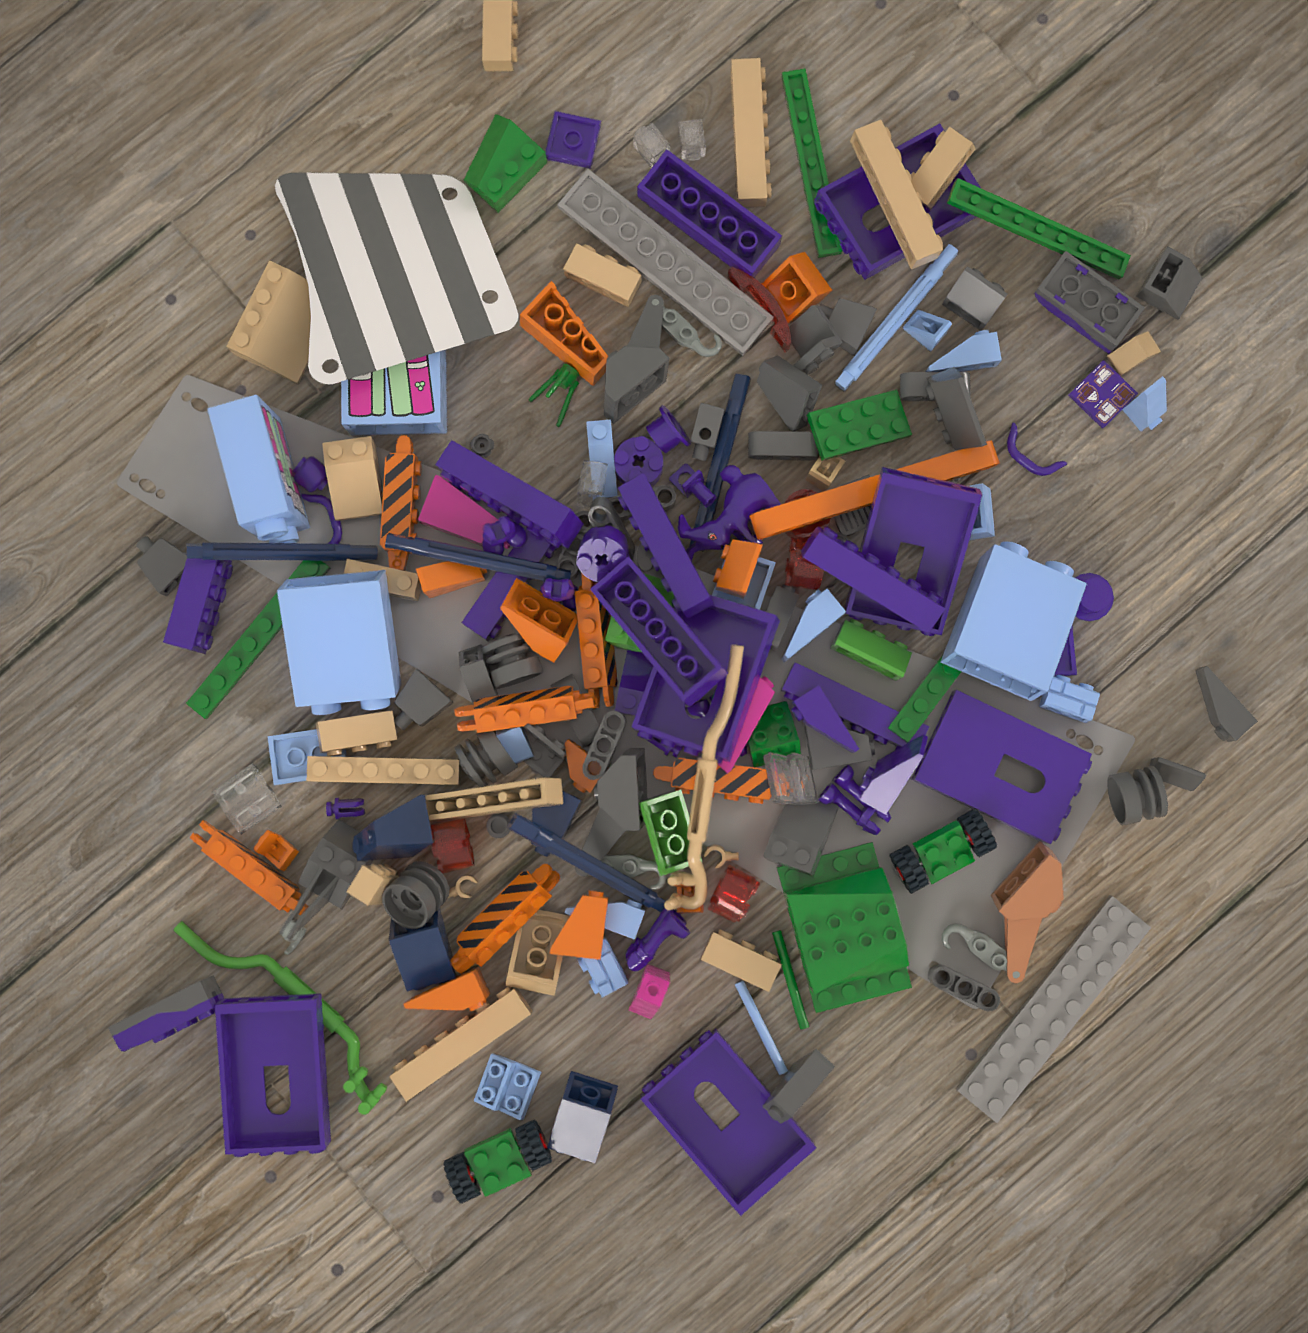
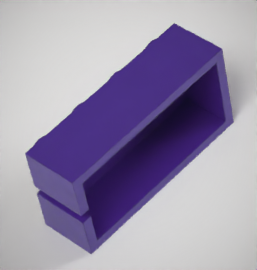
(198, 604)

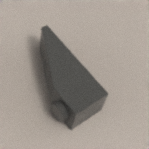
(1223, 708)

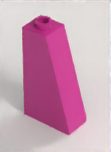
(454, 512)
(757, 707)
(650, 991)

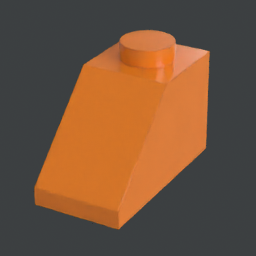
(575, 757)

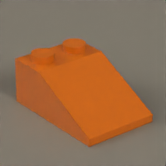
(539, 620)
(462, 992)

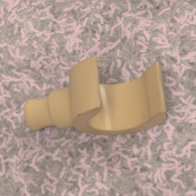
(726, 855)
(456, 890)

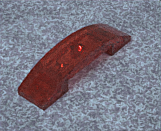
(746, 283)

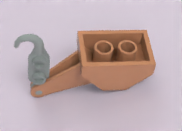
(1024, 899)

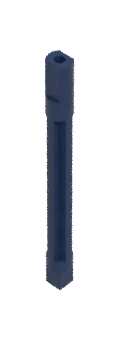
(724, 446)
(281, 551)
(476, 558)
(585, 862)

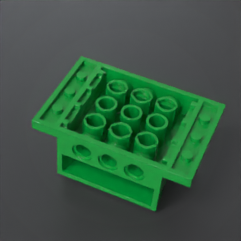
(846, 928)

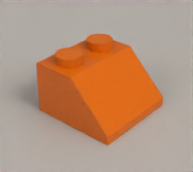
(797, 285)
(738, 567)

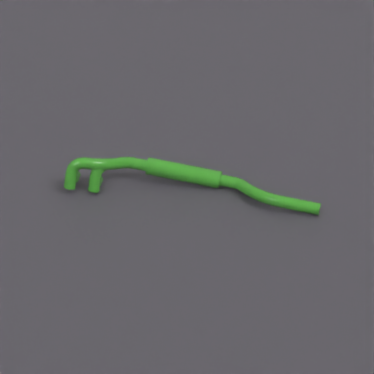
(293, 986)

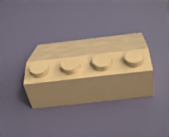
(276, 324)

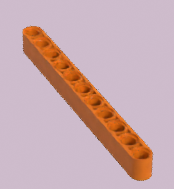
(861, 493)

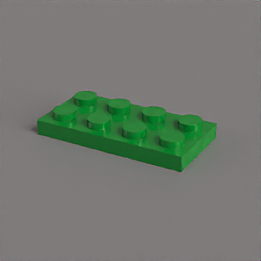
(859, 425)

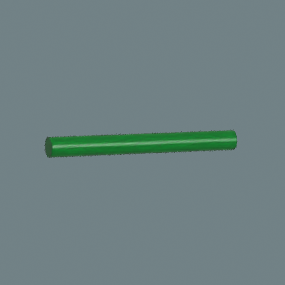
(790, 979)

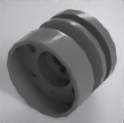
(512, 661)
(484, 758)
(1137, 795)
(415, 895)

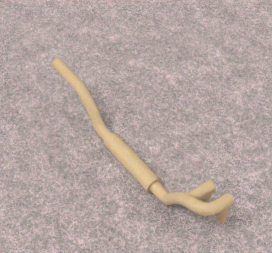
(703, 794)

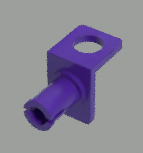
(693, 485)

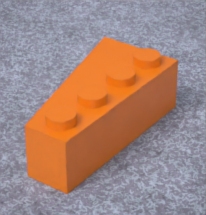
(564, 333)

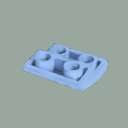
(507, 1086)

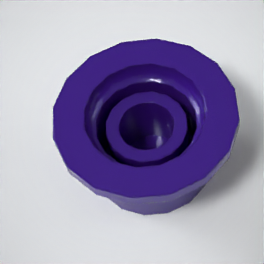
(667, 431)
(1096, 599)

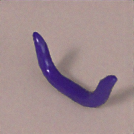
(1026, 462)
(327, 503)

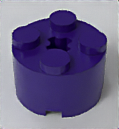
(642, 450)
(594, 544)

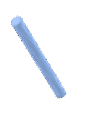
(761, 1027)

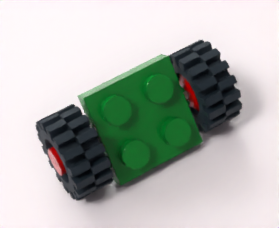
(943, 851)
(497, 1162)

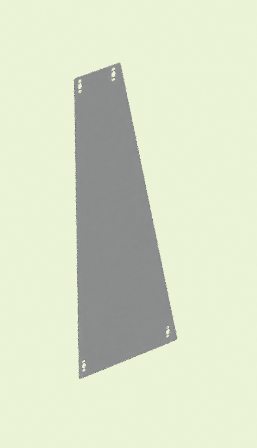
(186, 463)

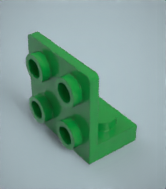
(774, 734)

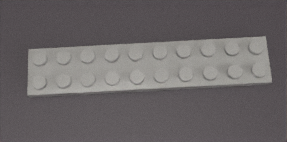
(665, 262)
(1053, 1008)

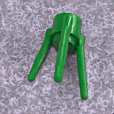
(565, 378)

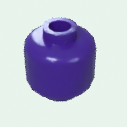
(310, 474)

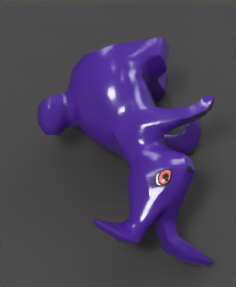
(743, 498)

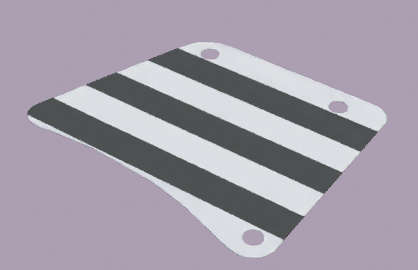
(391, 268)

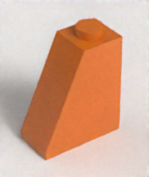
(448, 577)
(584, 929)

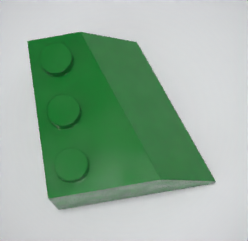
(504, 163)

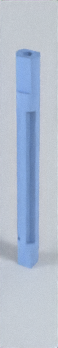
(896, 318)

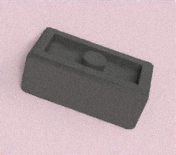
(1178, 774)

